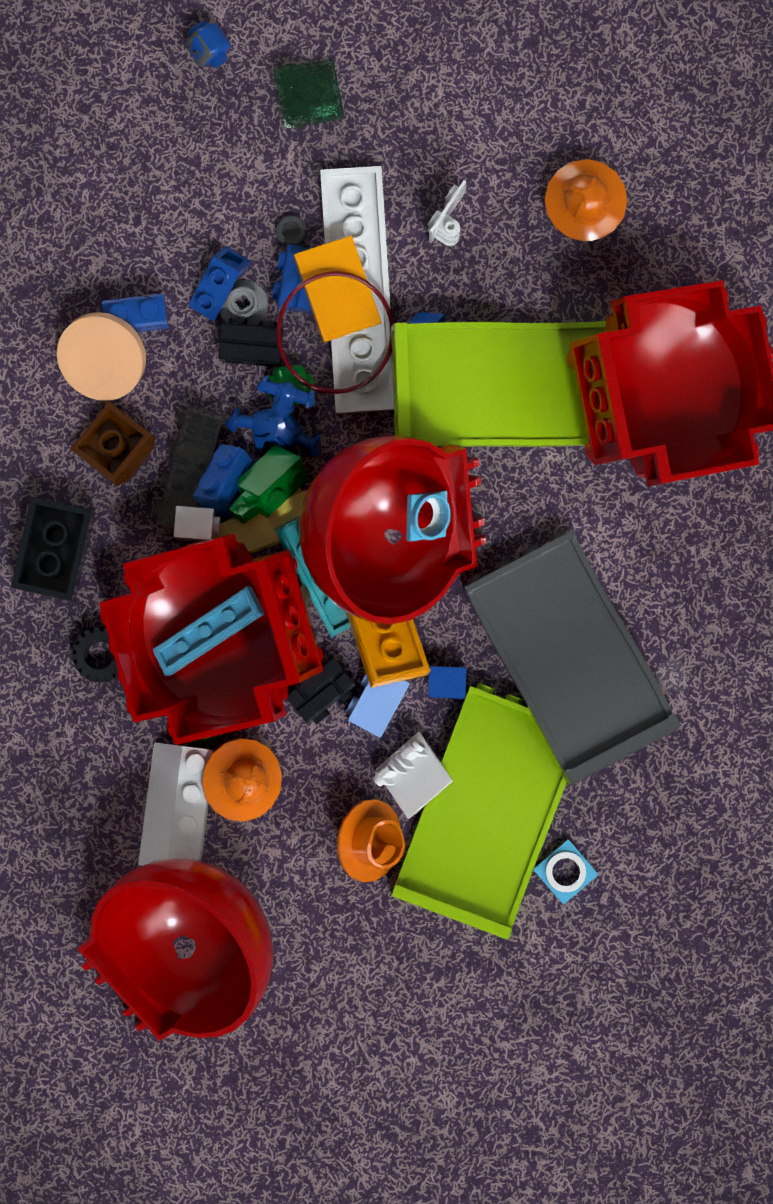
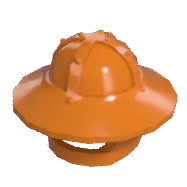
(586, 200)
(241, 780)
(370, 840)

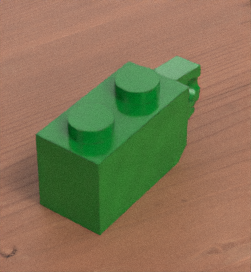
(268, 484)

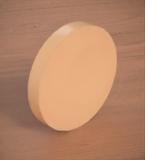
(101, 356)

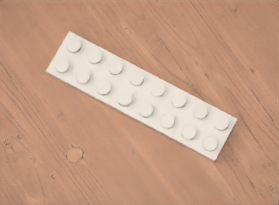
(356, 208)

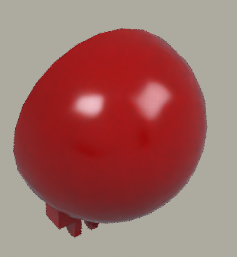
(366, 494)
(137, 956)

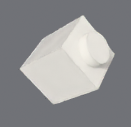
(195, 524)

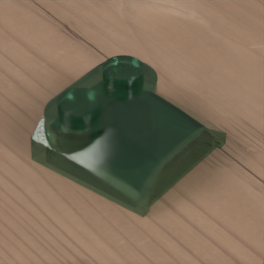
(308, 94)

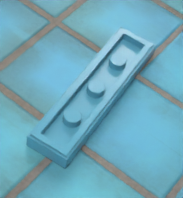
(208, 631)

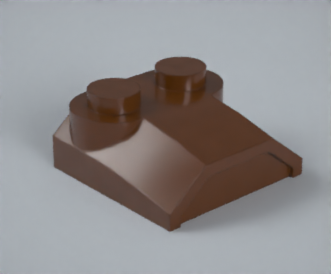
(114, 445)

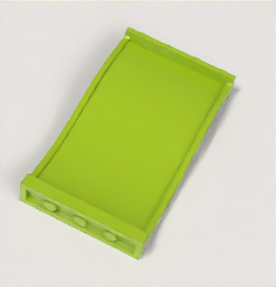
(488, 383)
(490, 822)

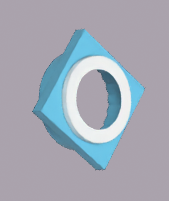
(440, 520)
(544, 871)

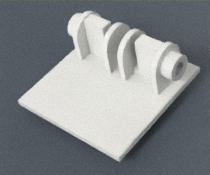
(441, 224)
(413, 775)

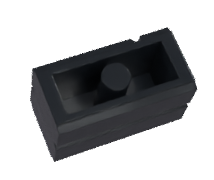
(249, 343)
(319, 692)

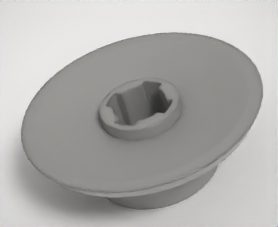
(255, 295)

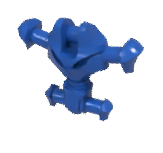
(277, 424)

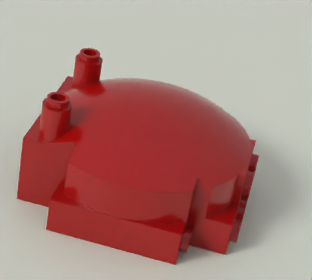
(676, 384)
(239, 679)

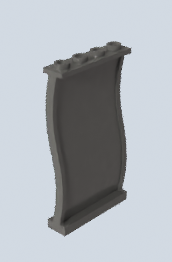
(571, 657)

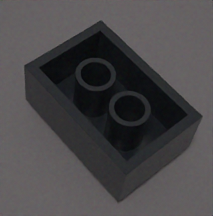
(53, 549)

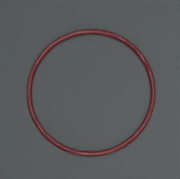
(279, 342)

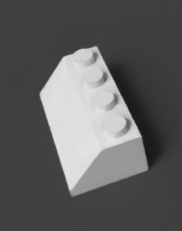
(175, 804)

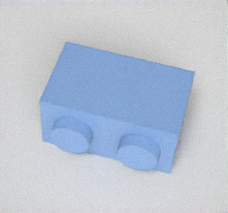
(376, 706)

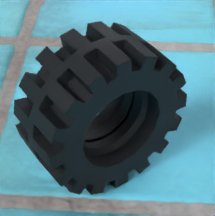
(81, 661)

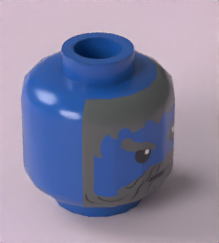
(208, 44)

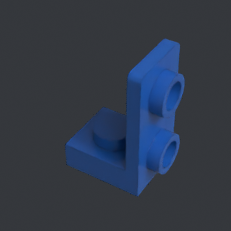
(218, 282)

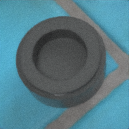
(291, 231)

